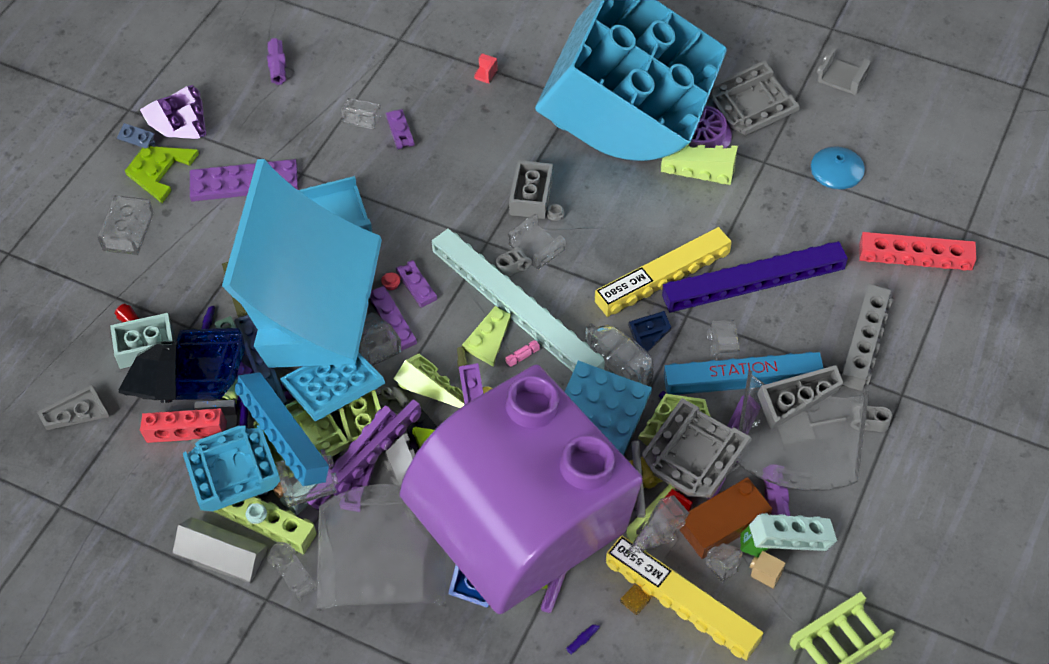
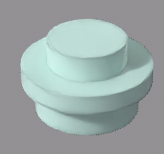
(256, 513)

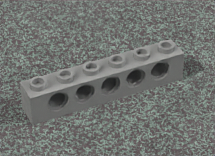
(865, 337)

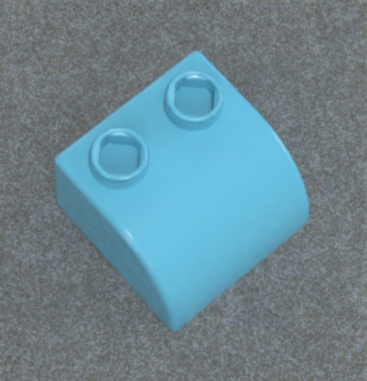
(632, 79)

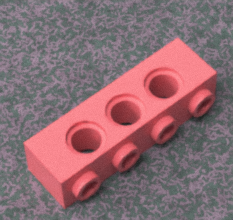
(182, 425)

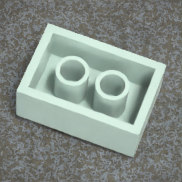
(137, 335)

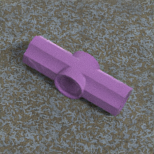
(276, 61)
(777, 498)

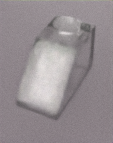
(724, 561)

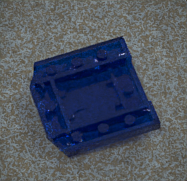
(208, 362)

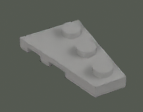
(74, 409)

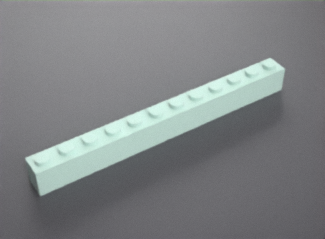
(513, 300)

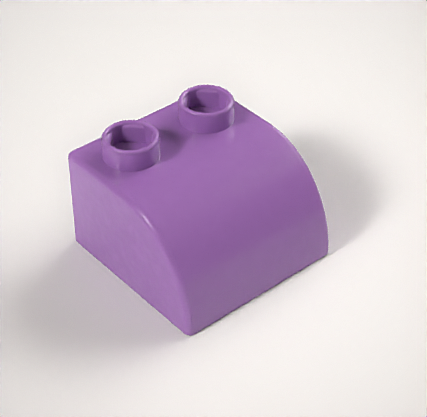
(520, 488)

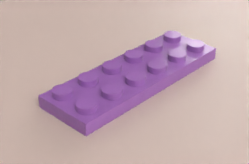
(234, 180)

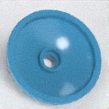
(837, 168)

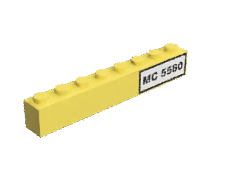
(669, 267)
(685, 599)

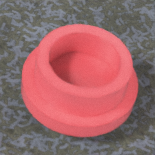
(390, 281)

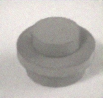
(555, 212)

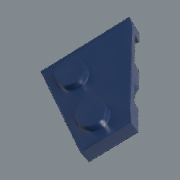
(650, 329)

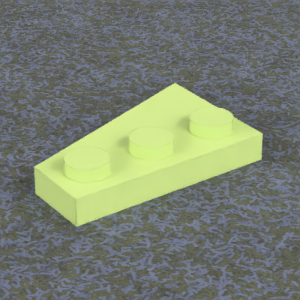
(488, 336)

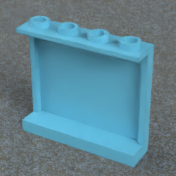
(341, 199)

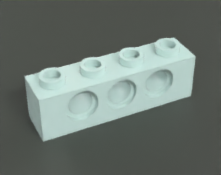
(792, 532)

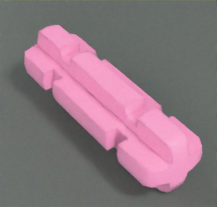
(522, 353)

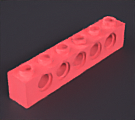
(917, 251)

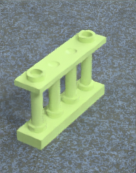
(838, 617)

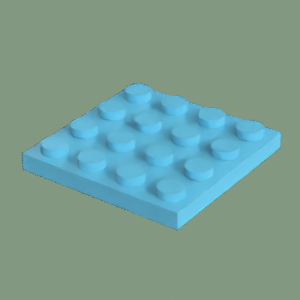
(331, 387)
(609, 402)

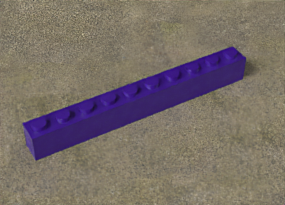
(754, 276)

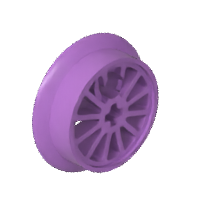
(710, 124)

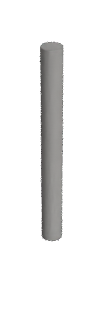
(640, 503)

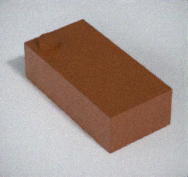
(724, 517)

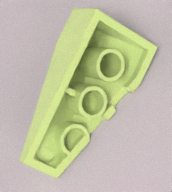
(421, 377)

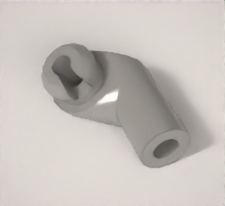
(396, 394)

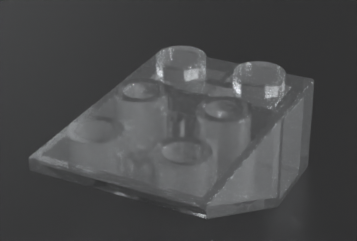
(378, 340)
(661, 525)

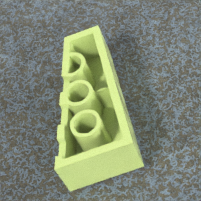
(702, 163)

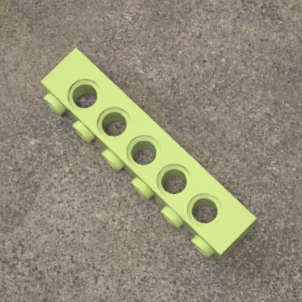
(279, 531)

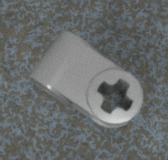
(513, 262)
(873, 418)

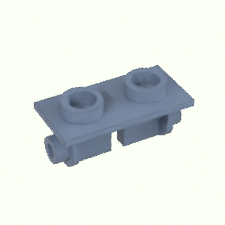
(136, 136)

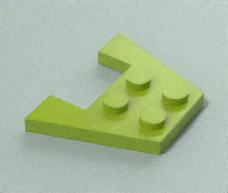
(153, 163)

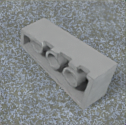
(796, 394)

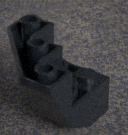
(153, 373)

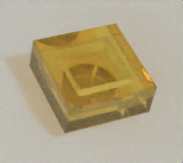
(635, 599)

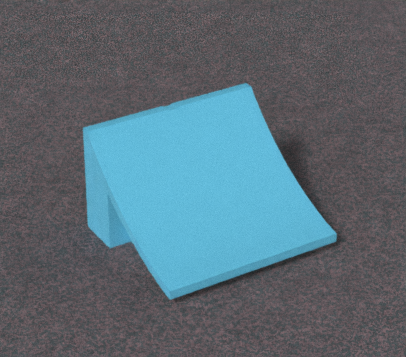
(300, 275)

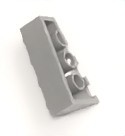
(399, 458)

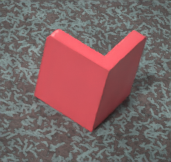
(486, 69)

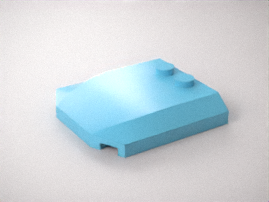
(231, 467)

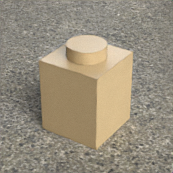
(767, 569)

